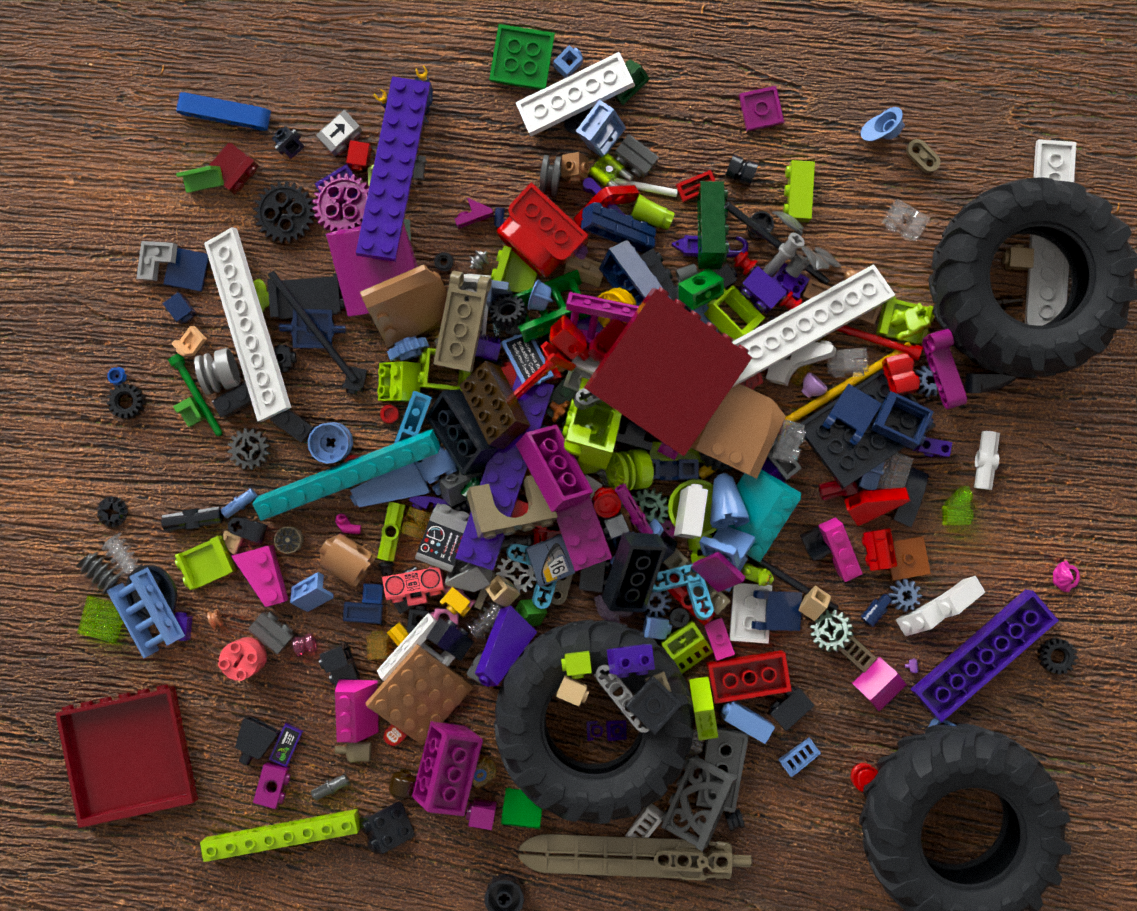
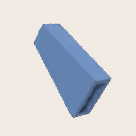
(391, 486)

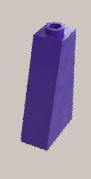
(505, 644)

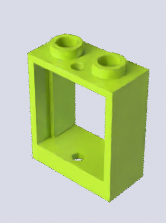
(740, 306)
(423, 374)
(703, 708)

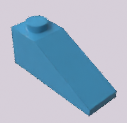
(413, 416)

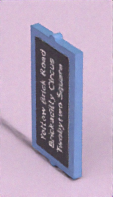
(525, 358)

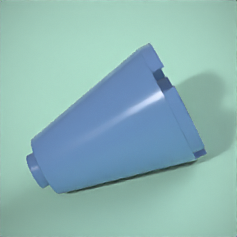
(727, 504)

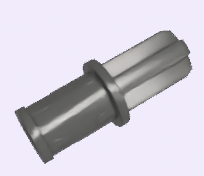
(330, 787)

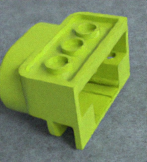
(591, 434)

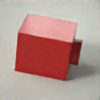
(359, 156)

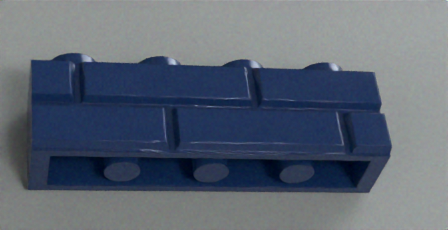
(618, 227)

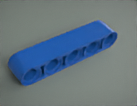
(223, 111)

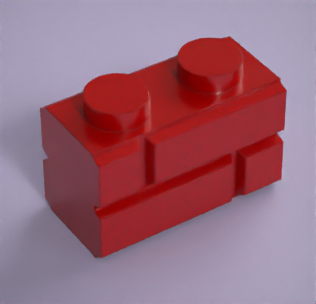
(879, 549)

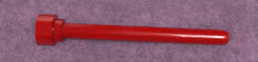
(913, 351)

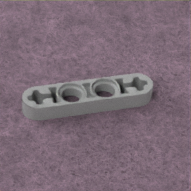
(619, 700)

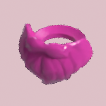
(1063, 578)

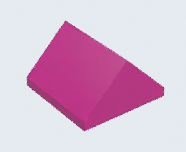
(879, 683)

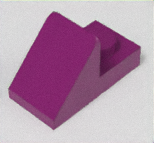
(479, 213)

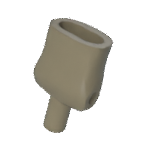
(356, 751)

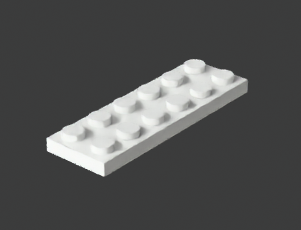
(575, 94)

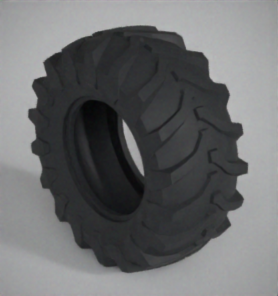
(1099, 265)
(951, 759)
(576, 788)

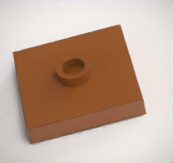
(910, 558)

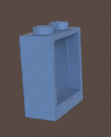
(600, 127)
(747, 720)

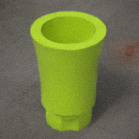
(652, 213)

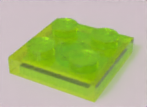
(100, 620)

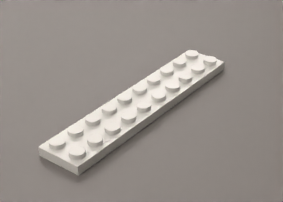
(1049, 276)
(813, 320)
(247, 325)

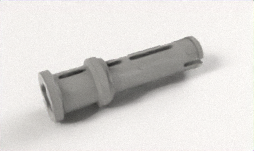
(786, 251)

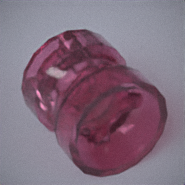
(304, 644)

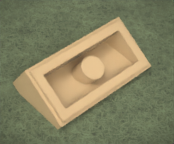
(587, 269)

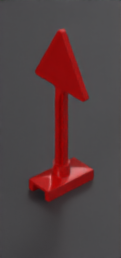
(555, 358)

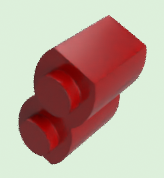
(900, 374)

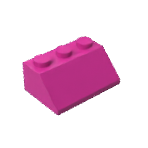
(353, 717)

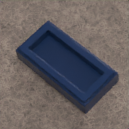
(363, 612)

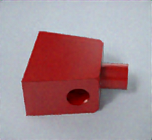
(569, 339)

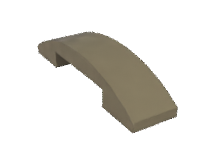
(718, 599)

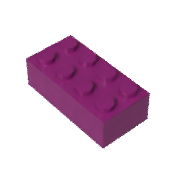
(554, 468)
(583, 535)

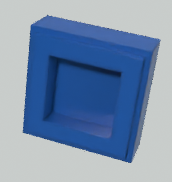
(372, 593)

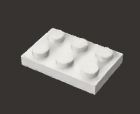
(744, 611)

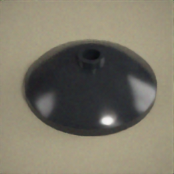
(164, 583)

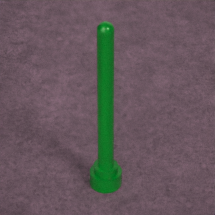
(177, 362)

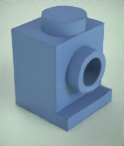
(568, 54)

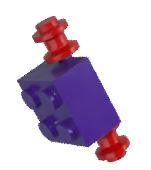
(761, 287)

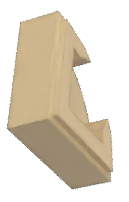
(232, 542)

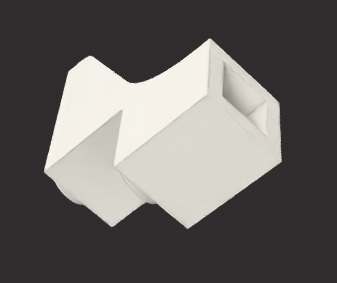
(782, 371)

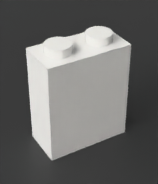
(691, 512)

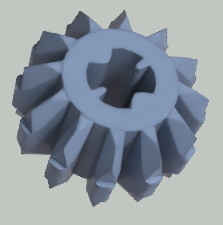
(924, 387)
(899, 599)
(660, 605)

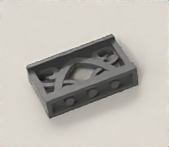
(721, 790)

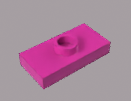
(719, 639)

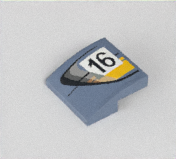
(550, 560)

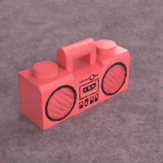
(404, 584)

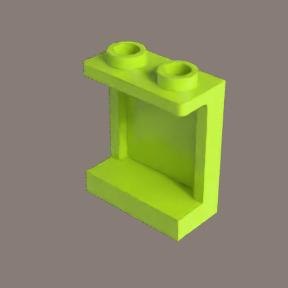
(885, 327)
(205, 563)

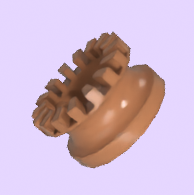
(214, 618)

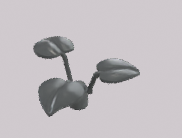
(819, 260)

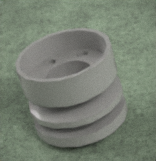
(215, 371)

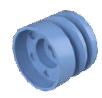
(319, 442)

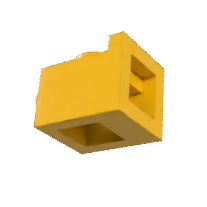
(456, 602)

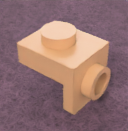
(190, 342)

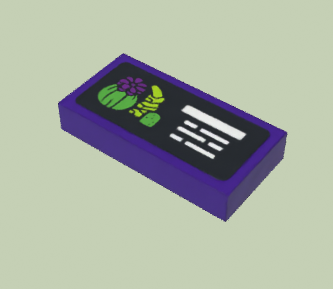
(286, 745)

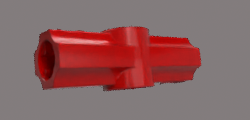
(679, 594)

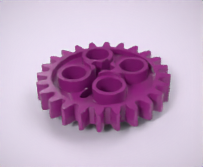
(326, 203)

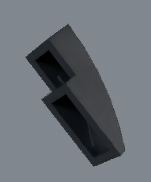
(916, 487)

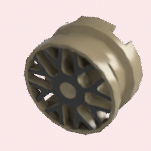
(288, 539)

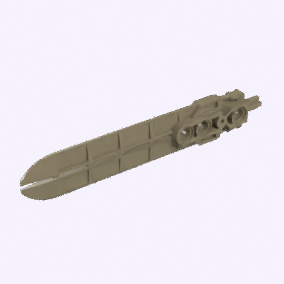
(625, 866)

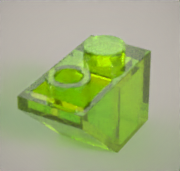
(957, 508)

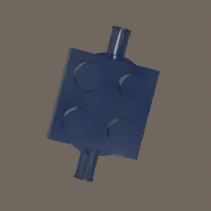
(302, 334)

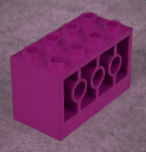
(447, 768)

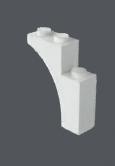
(944, 606)

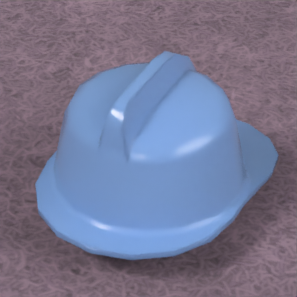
(886, 125)
(539, 296)

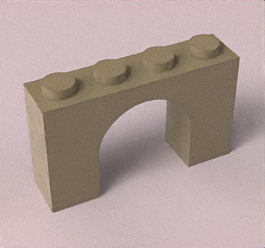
(491, 522)

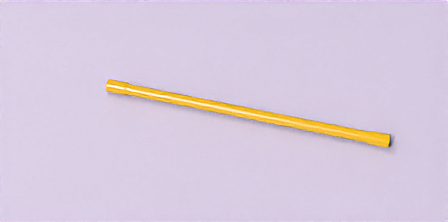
(705, 471)

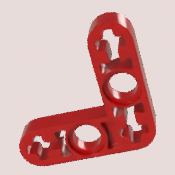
(611, 195)

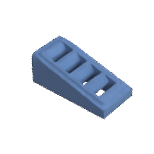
(795, 751)

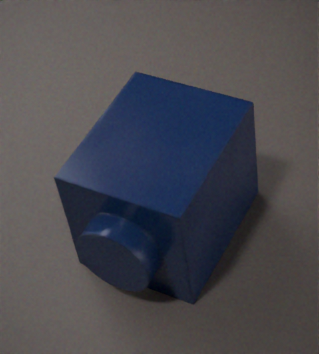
(180, 308)

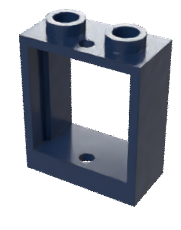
(909, 406)

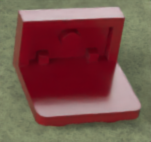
(235, 167)
(605, 339)

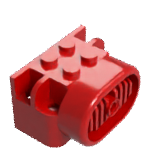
(541, 232)

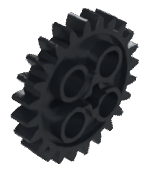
(270, 202)

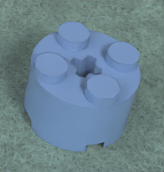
(435, 465)

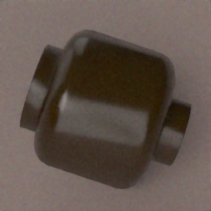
(402, 785)

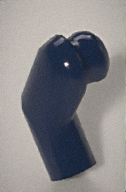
(499, 217)

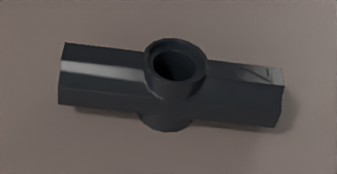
(192, 518)

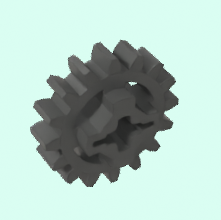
(247, 441)

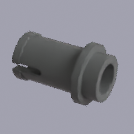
(419, 168)

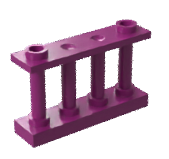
(597, 308)

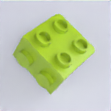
(513, 270)

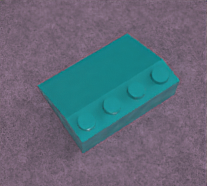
(768, 507)

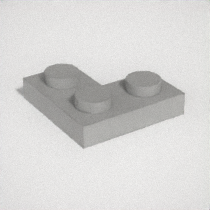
(151, 254)

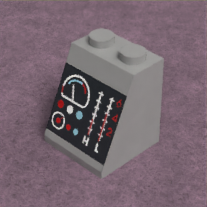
(442, 537)

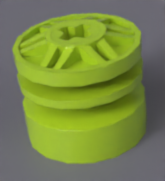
(630, 468)

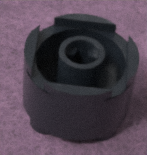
(502, 885)

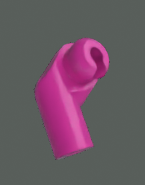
(345, 525)

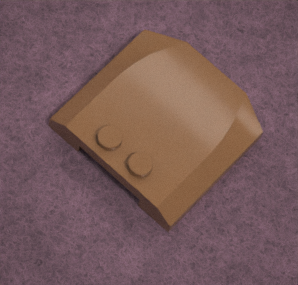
(406, 304)
(741, 430)

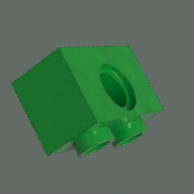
(701, 288)

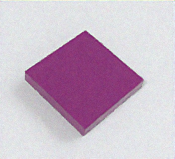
(761, 108)
(718, 571)

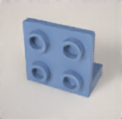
(730, 543)

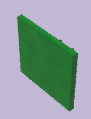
(520, 810)

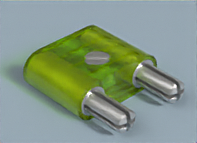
(607, 170)

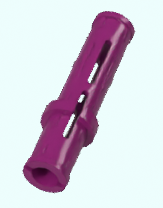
(637, 517)

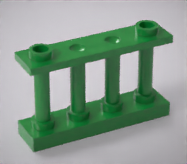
(541, 326)

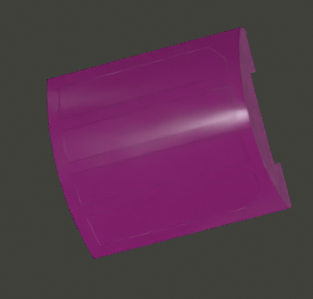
(361, 273)

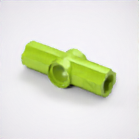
(389, 544)

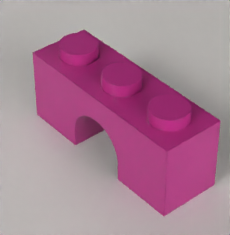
(840, 546)

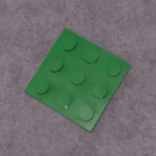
(522, 57)

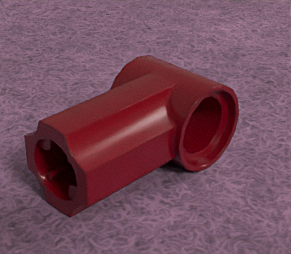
(832, 489)

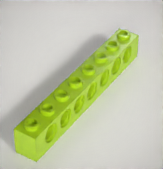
(280, 835)

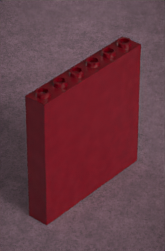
(668, 370)
(126, 755)

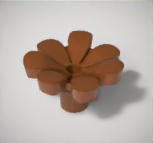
(558, 409)

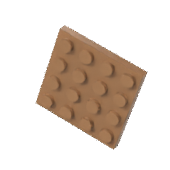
(419, 693)

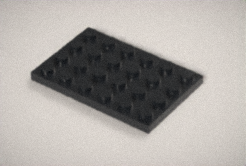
(849, 461)

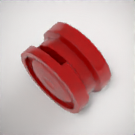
(606, 502)
(862, 775)

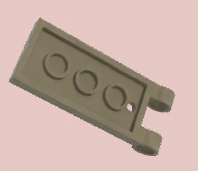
(461, 323)

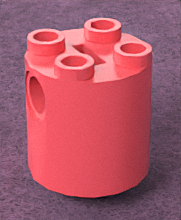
(242, 658)

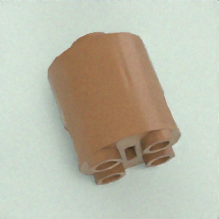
(345, 559)

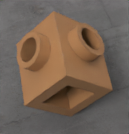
(574, 167)

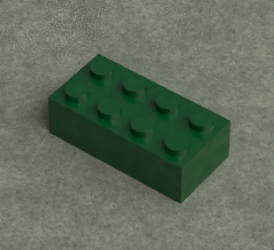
(712, 225)

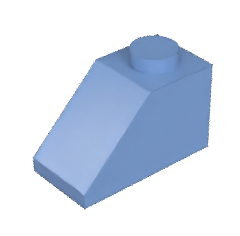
(656, 627)

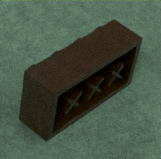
(494, 405)

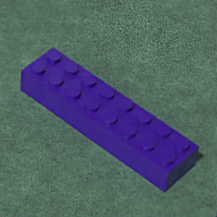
(984, 655)

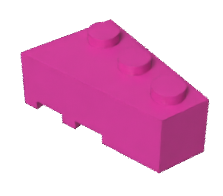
(263, 574)

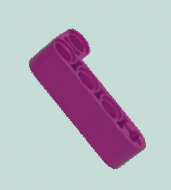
(943, 368)

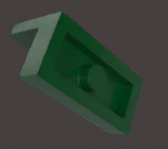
(639, 78)

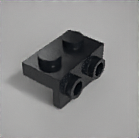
(815, 544)

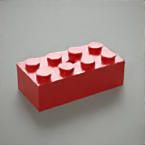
(767, 672)

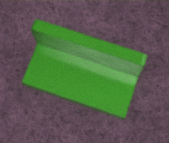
(202, 178)

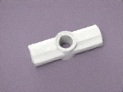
(987, 460)

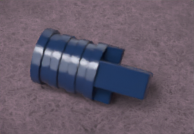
(876, 610)

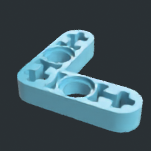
(690, 583)
(548, 596)

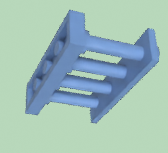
(157, 607)

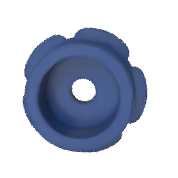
(112, 376)

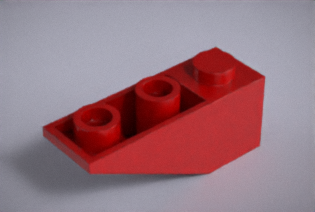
(874, 503)

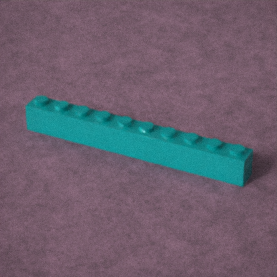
(346, 475)

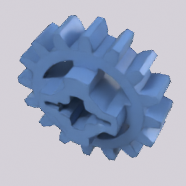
(407, 348)

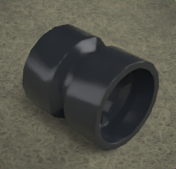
(741, 170)
(765, 220)

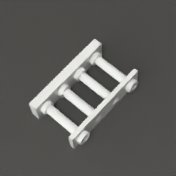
(416, 637)

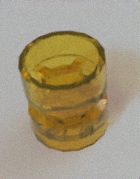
(416, 522)

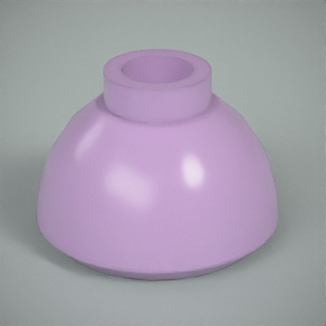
(813, 385)

